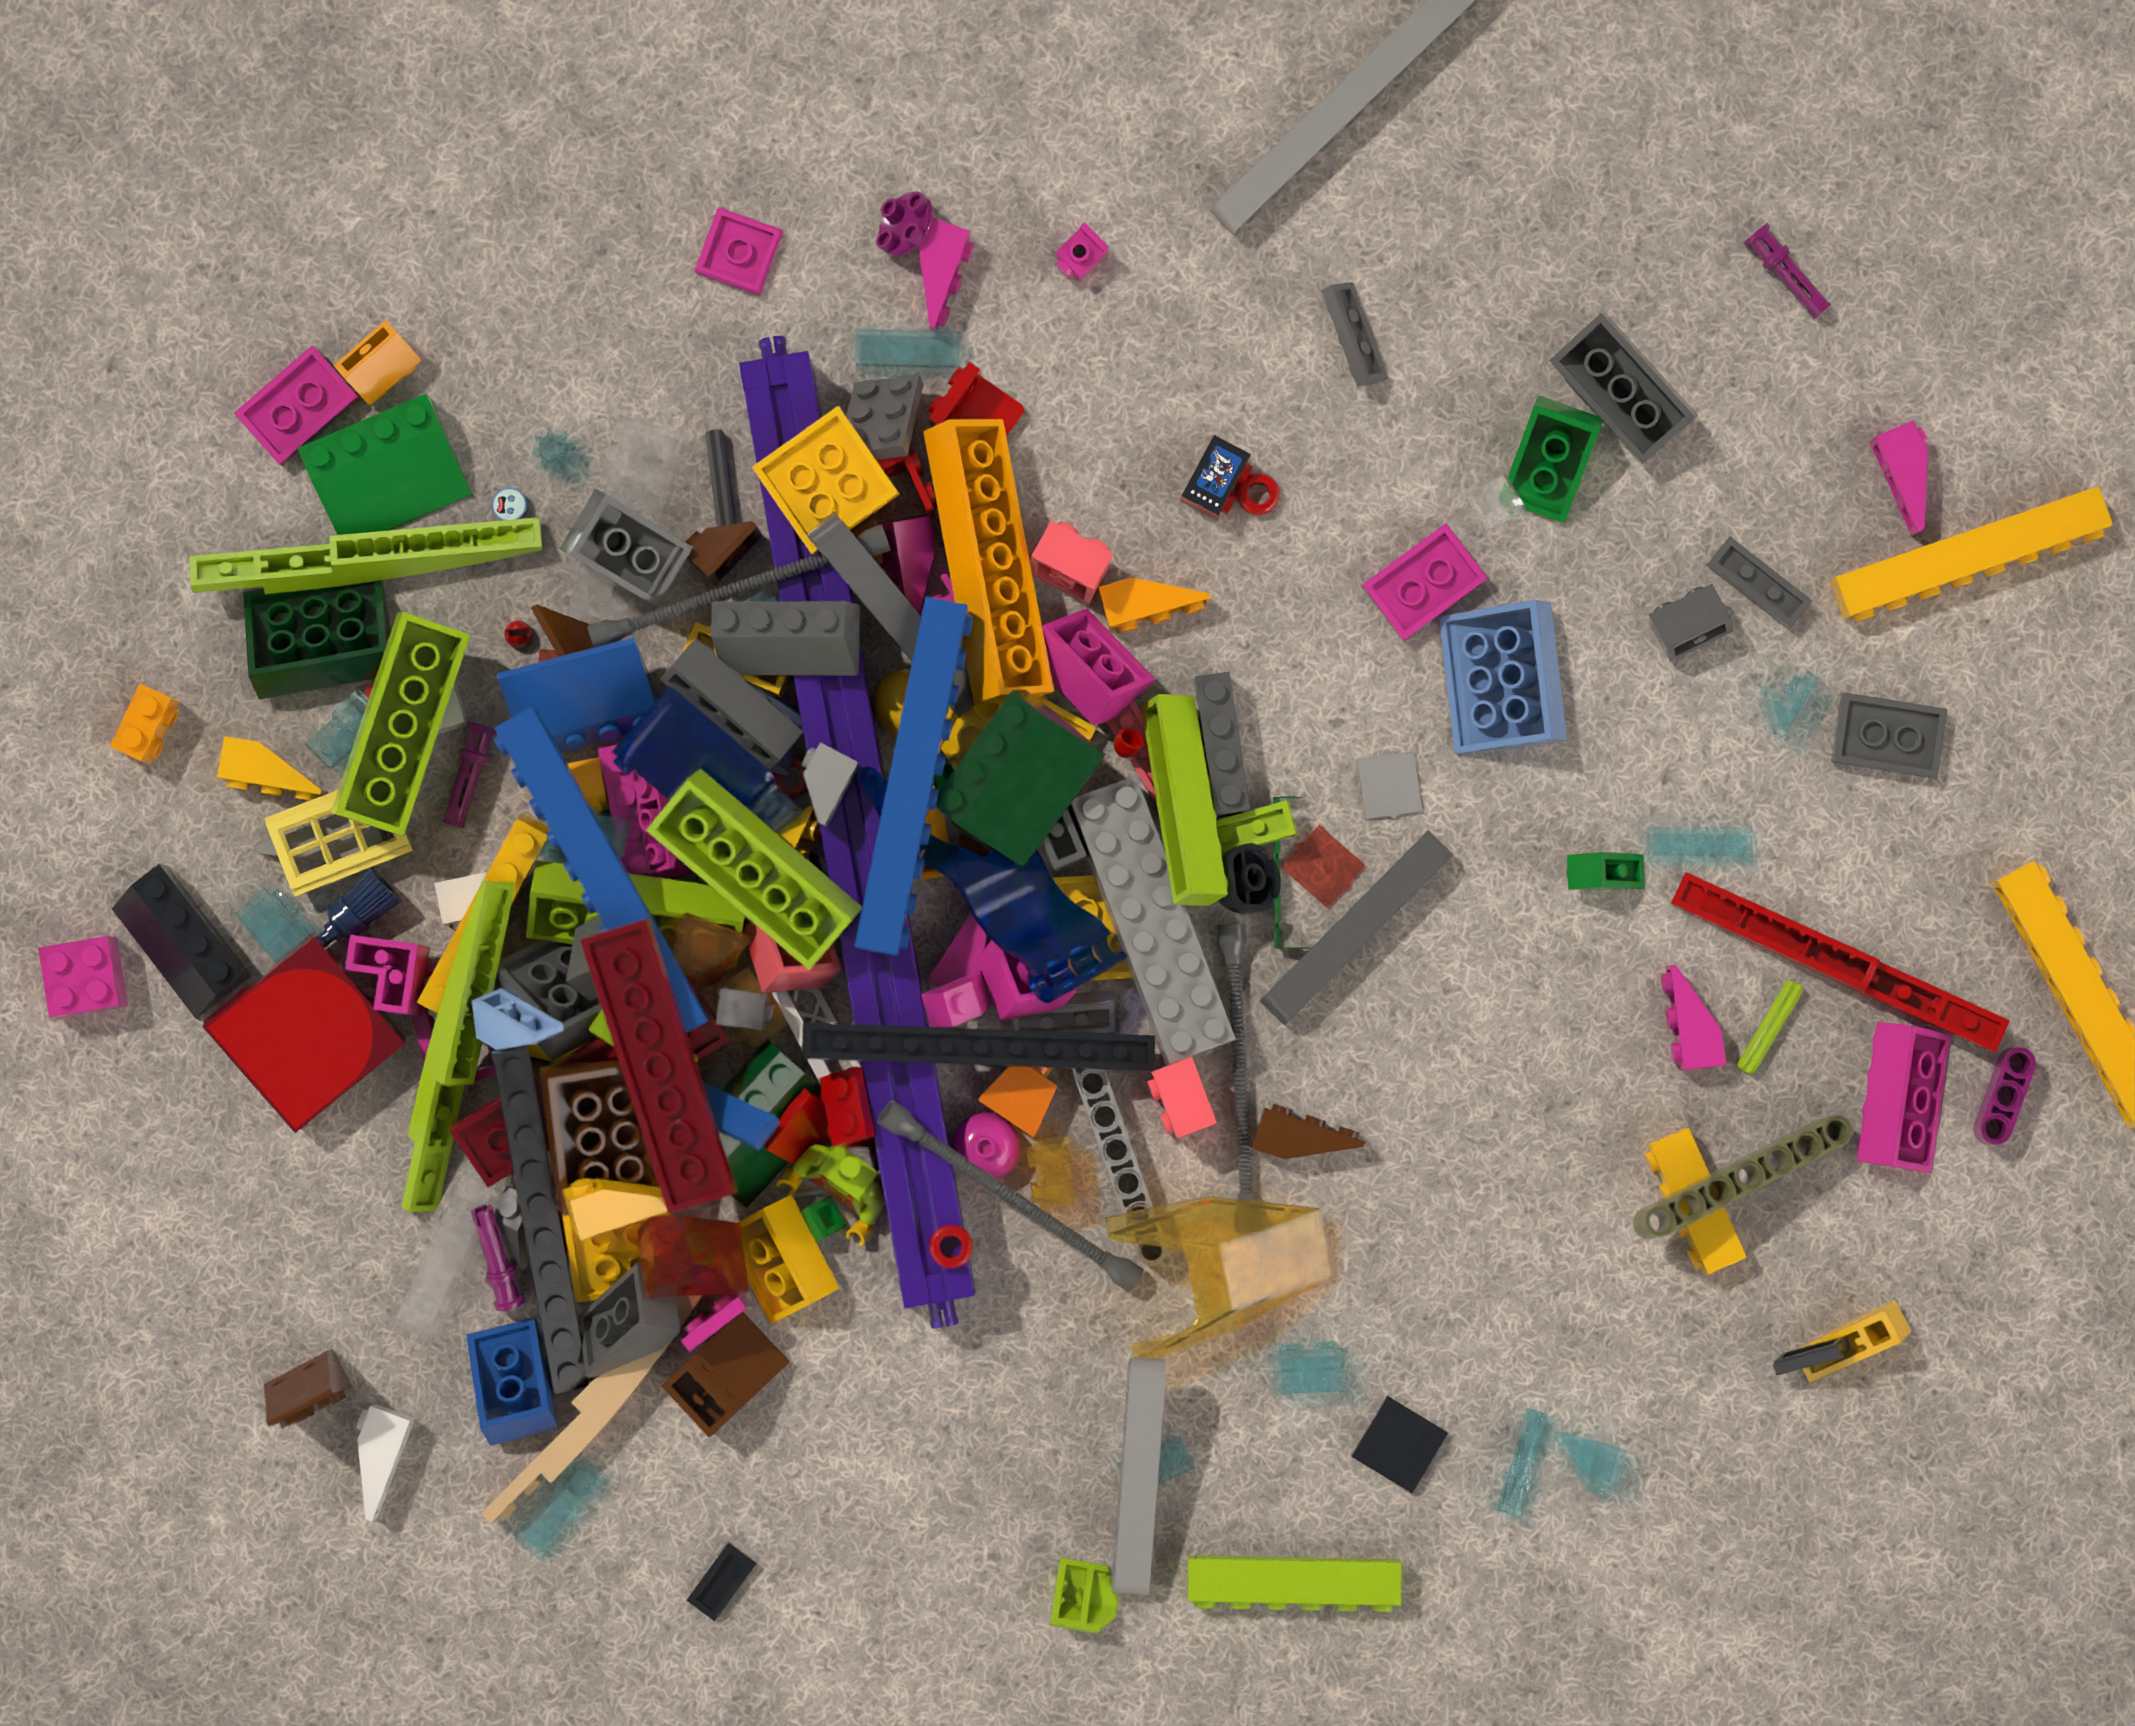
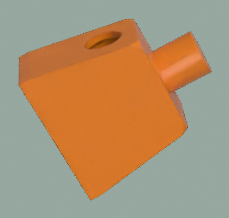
(1021, 1096)

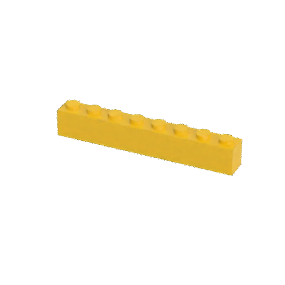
(1971, 553)
(2073, 980)

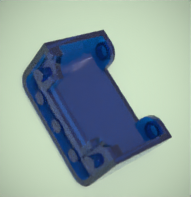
(677, 741)

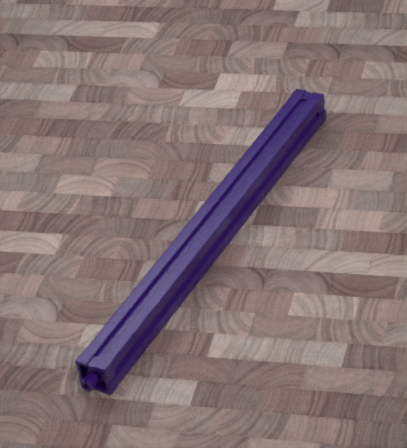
(882, 987)

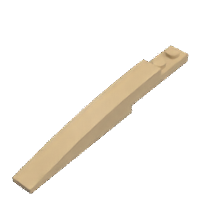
(597, 1407)

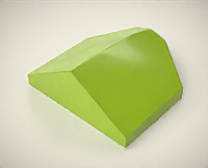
(1083, 1596)

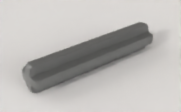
(720, 477)

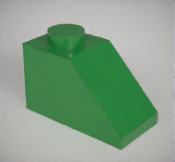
(1605, 871)

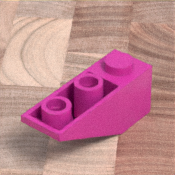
(940, 260)
(650, 804)
(1696, 1032)

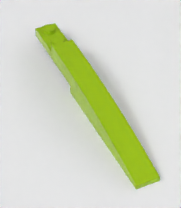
(365, 557)
(454, 1046)

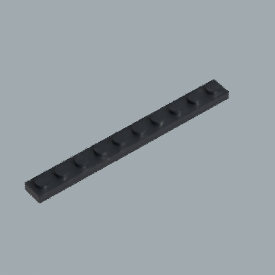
(978, 1046)
(539, 1218)

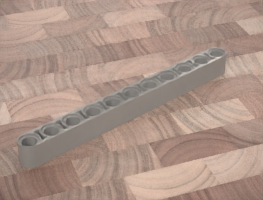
(1336, 111)

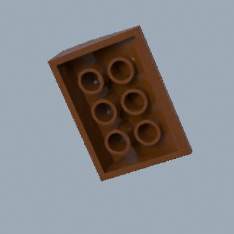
(592, 1127)

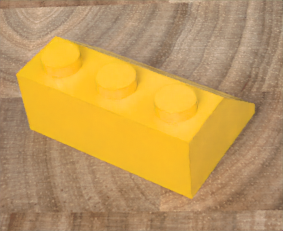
(784, 1260)

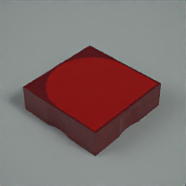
(304, 1032)

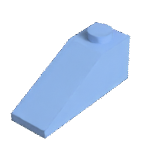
(509, 1022)

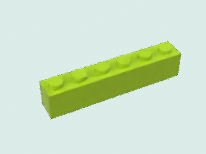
(1184, 800)
(1294, 1581)

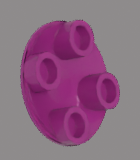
(904, 223)

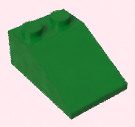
(1553, 457)

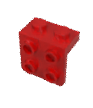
(974, 398)
(911, 463)
(848, 1109)

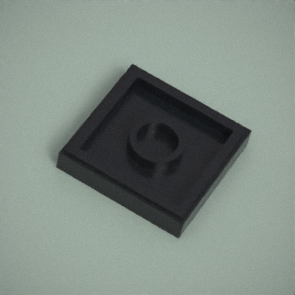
(1399, 1444)

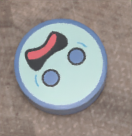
(509, 504)

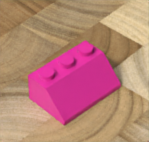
(1093, 667)

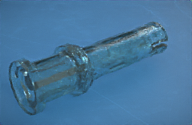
(1518, 1479)

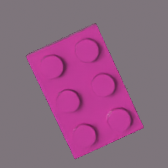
(296, 405)
(1424, 582)

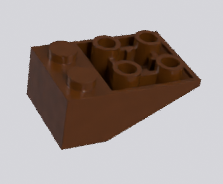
(725, 1374)
(305, 1390)

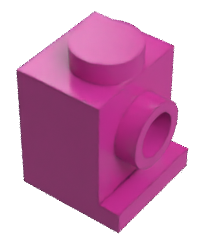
(1095, 250)

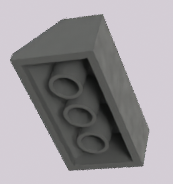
(1623, 387)
(787, 637)

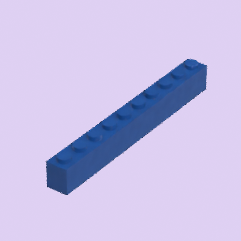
(912, 777)
(584, 842)

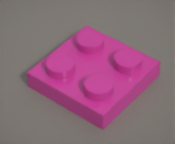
(703, 1326)

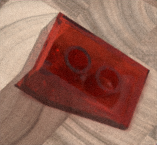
(691, 1257)

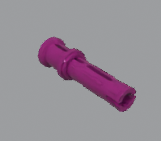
(1771, 260)
(456, 815)
(500, 1272)

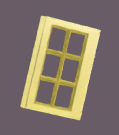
(332, 870)

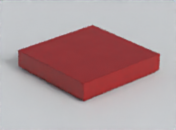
(799, 1127)

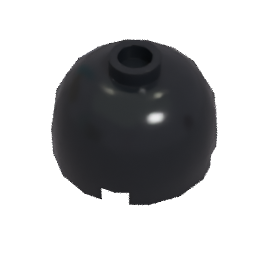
(1250, 878)

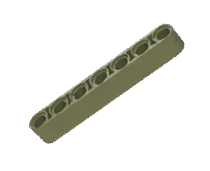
(1728, 1180)

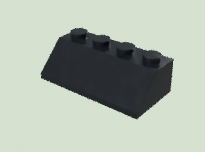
(180, 940)

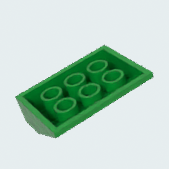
(386, 469)

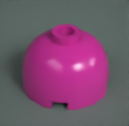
(988, 1143)

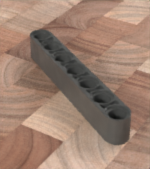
(878, 594)
(1356, 927)

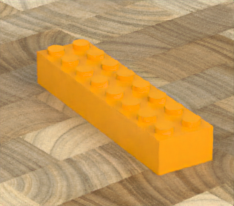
(988, 558)

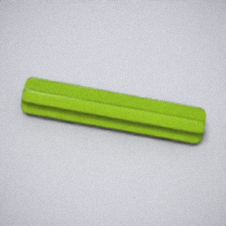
(1770, 1027)

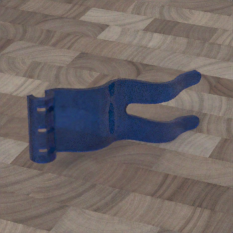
(1017, 906)

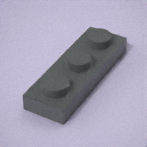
(1354, 334)
(1759, 582)

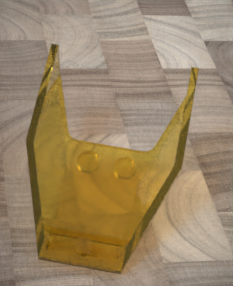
(1238, 1259)

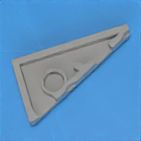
(338, 848)

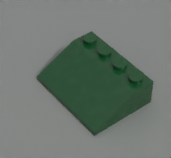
(314, 637)
(1019, 777)
(770, 1083)

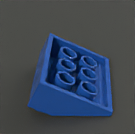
(584, 694)

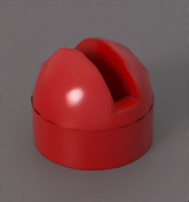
(518, 641)
(1128, 743)

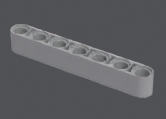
(1128, 1163)
(1138, 1476)

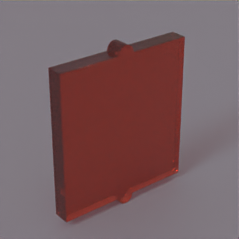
(1323, 866)

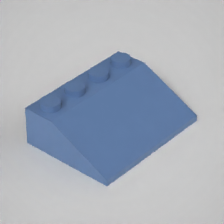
(1503, 677)

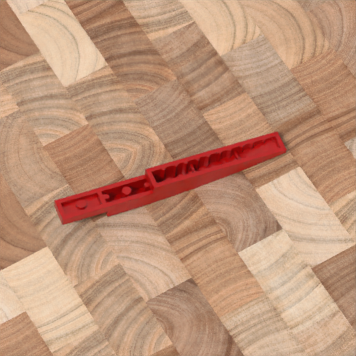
(1840, 963)

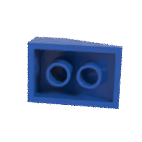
(511, 1382)

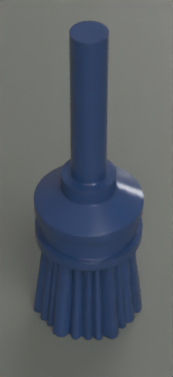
(360, 907)

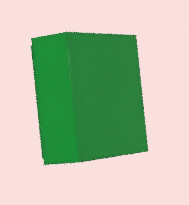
(823, 1218)

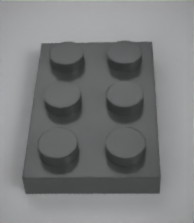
(886, 413)
(1889, 735)

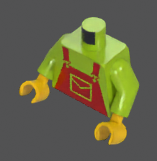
(845, 1179)

